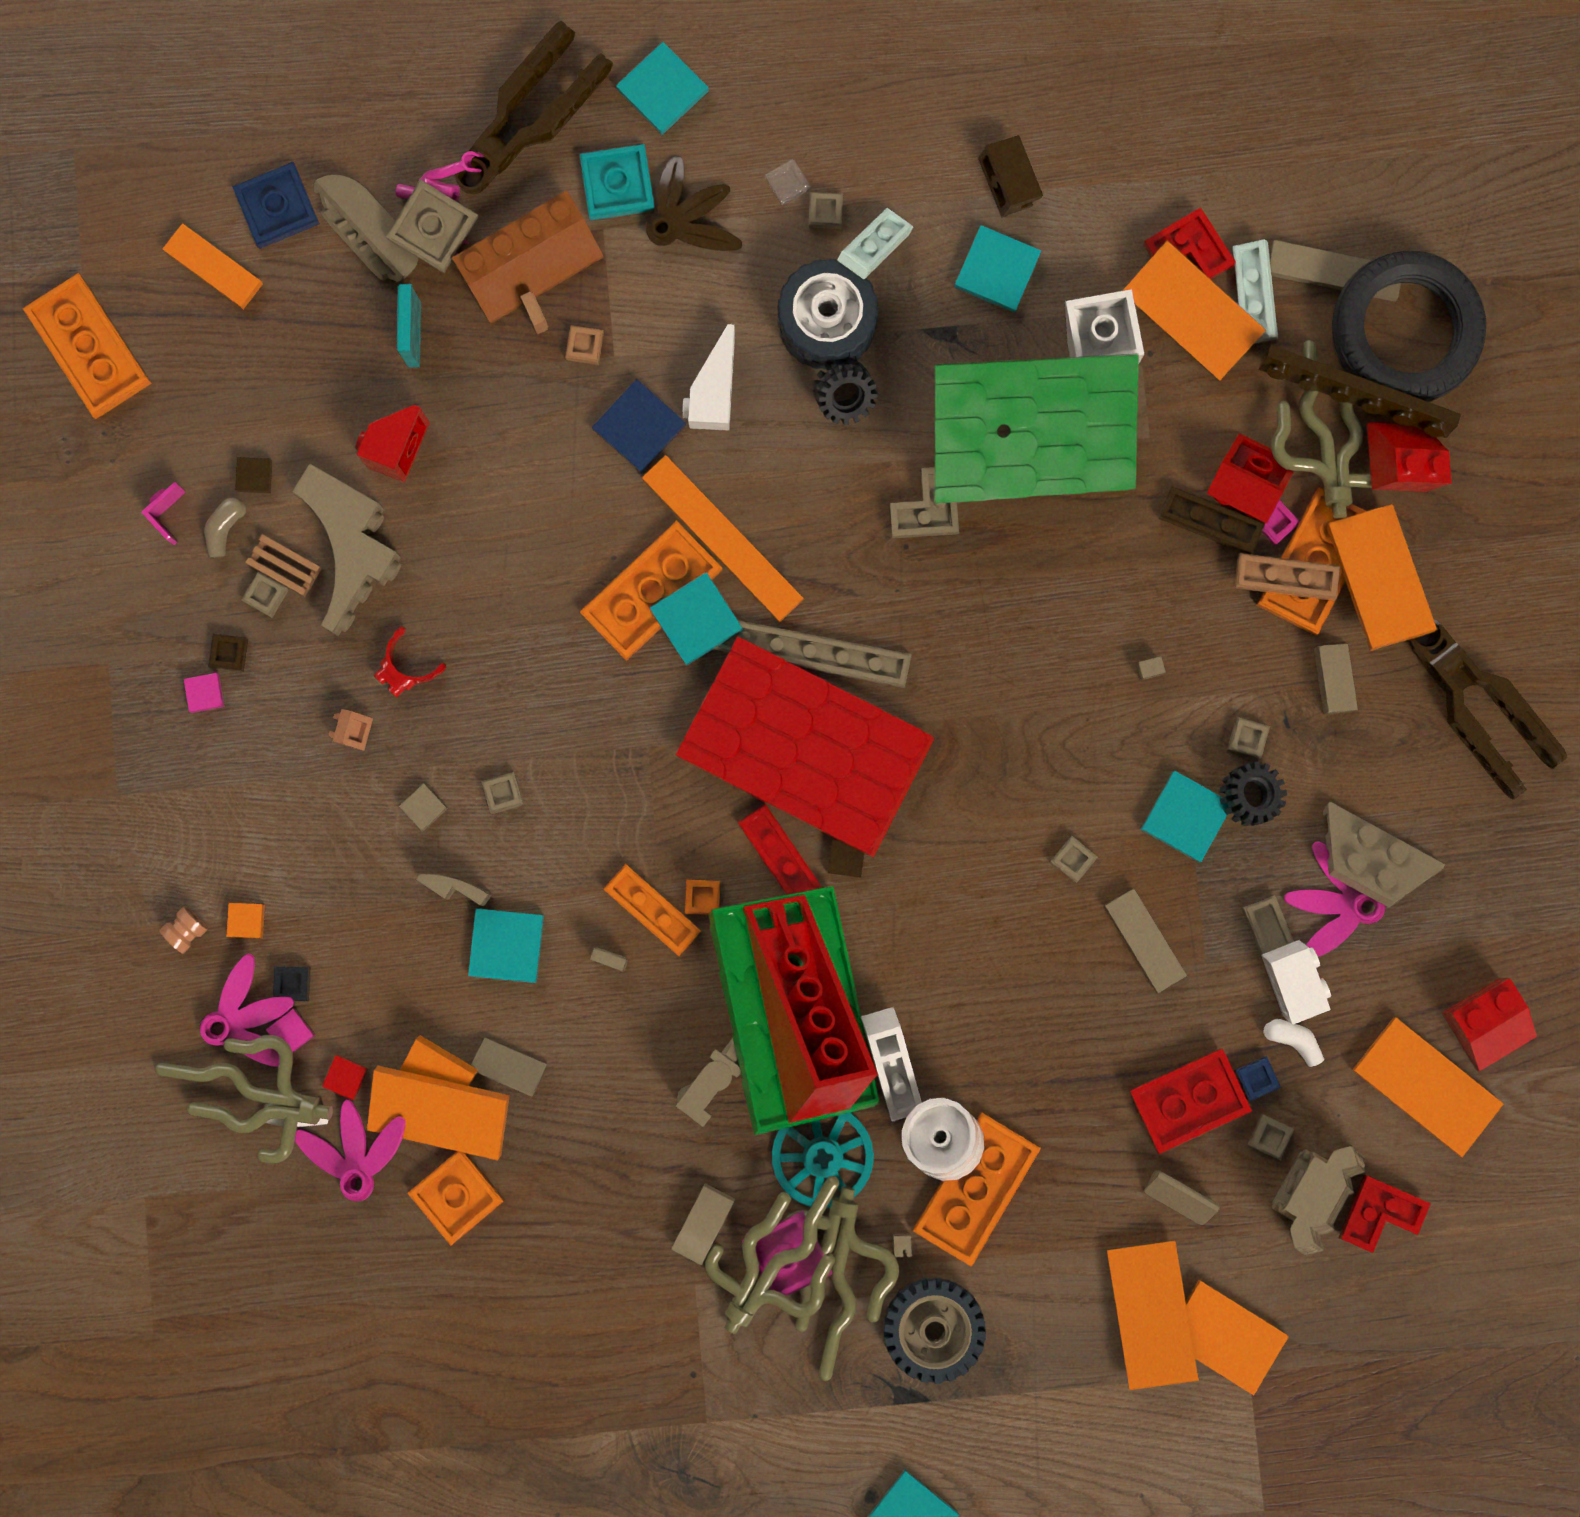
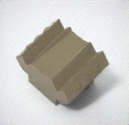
(1316, 1194)

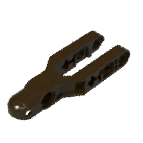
(503, 143)
(1456, 671)

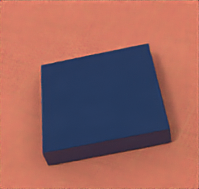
(276, 205)
(639, 426)

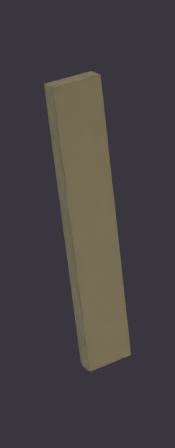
(826, 654)

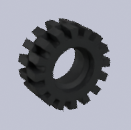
(836, 377)
(1269, 788)

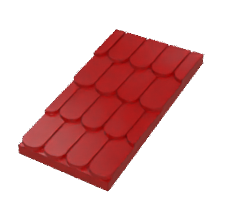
(805, 746)

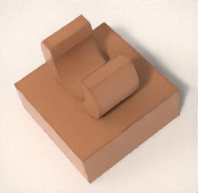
(351, 729)

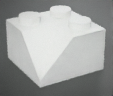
(1103, 325)

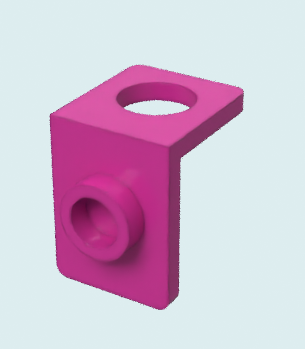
(160, 503)

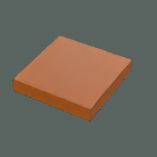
(435, 1062)
(456, 1196)

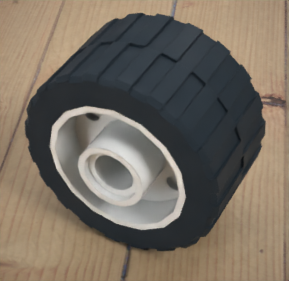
(831, 289)

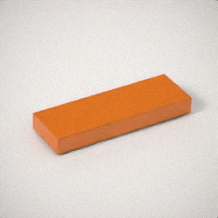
(212, 266)
(652, 910)

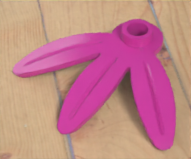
(1326, 902)
(237, 1021)
(355, 1163)

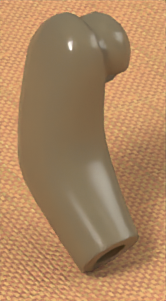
(219, 524)

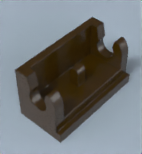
(1010, 175)

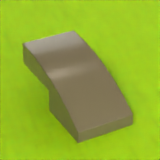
(446, 886)
(703, 1224)

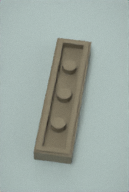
(1320, 267)

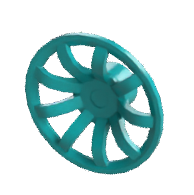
(822, 1157)

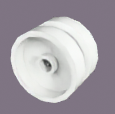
(932, 1123)

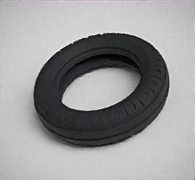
(1448, 284)

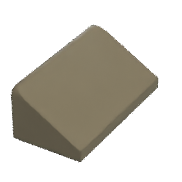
(1335, 678)
(508, 1067)
(1181, 1198)

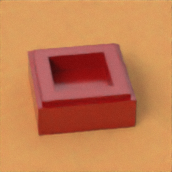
(345, 1077)

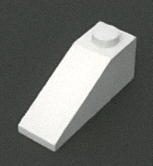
(712, 389)
(892, 1062)

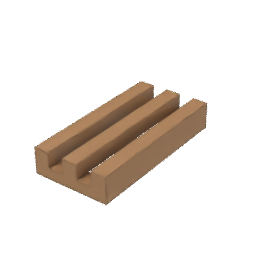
(258, 552)

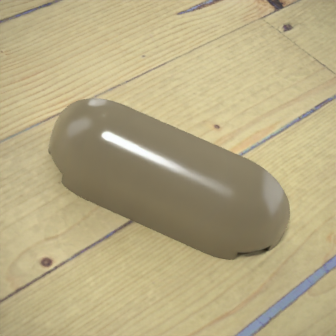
(363, 226)

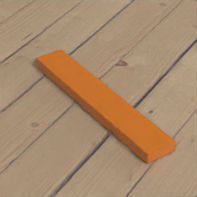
(722, 538)

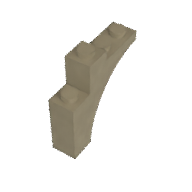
(358, 558)

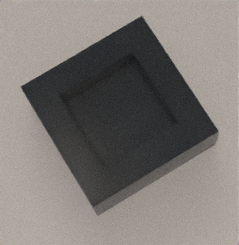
(292, 982)

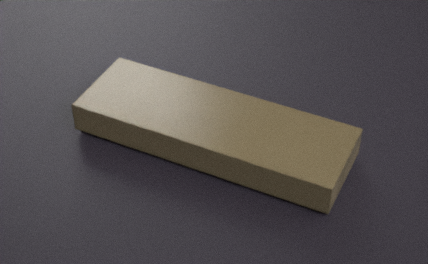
(1145, 941)

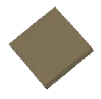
(432, 226)

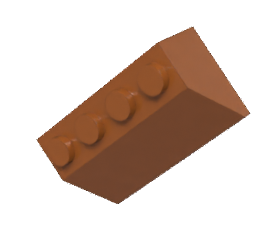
(528, 256)

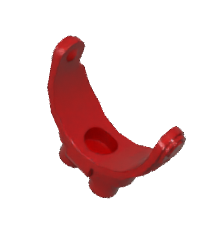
(390, 674)

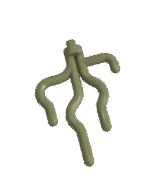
(1332, 472)
(289, 1106)
(841, 1232)
(752, 1294)

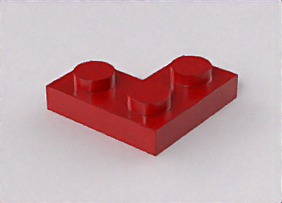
(1197, 239)
(1380, 1204)

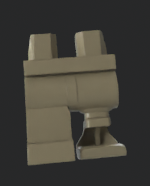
(713, 1078)

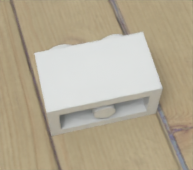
(1297, 982)

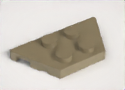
(1373, 858)

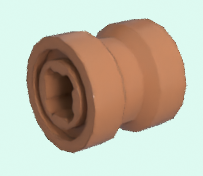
(185, 929)

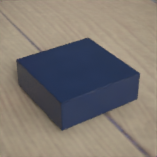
(1257, 1078)

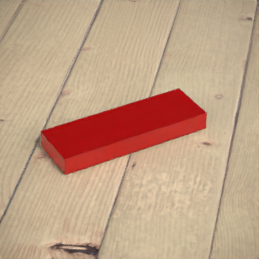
(778, 852)

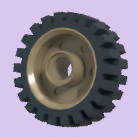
(941, 1357)

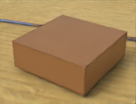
(534, 312)
(584, 345)

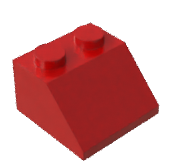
(393, 442)
(1406, 458)
(1250, 479)
(1491, 1022)

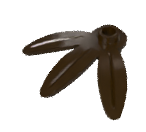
(694, 207)

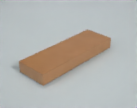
(1287, 577)

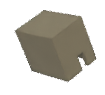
(1150, 668)
(900, 1243)

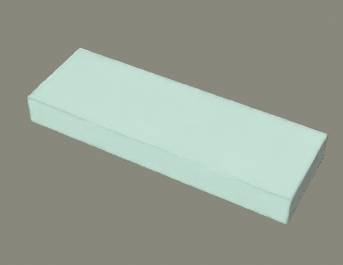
(875, 243)
(1256, 286)

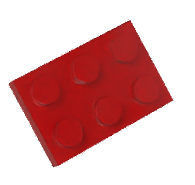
(1190, 1101)

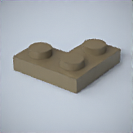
(924, 516)

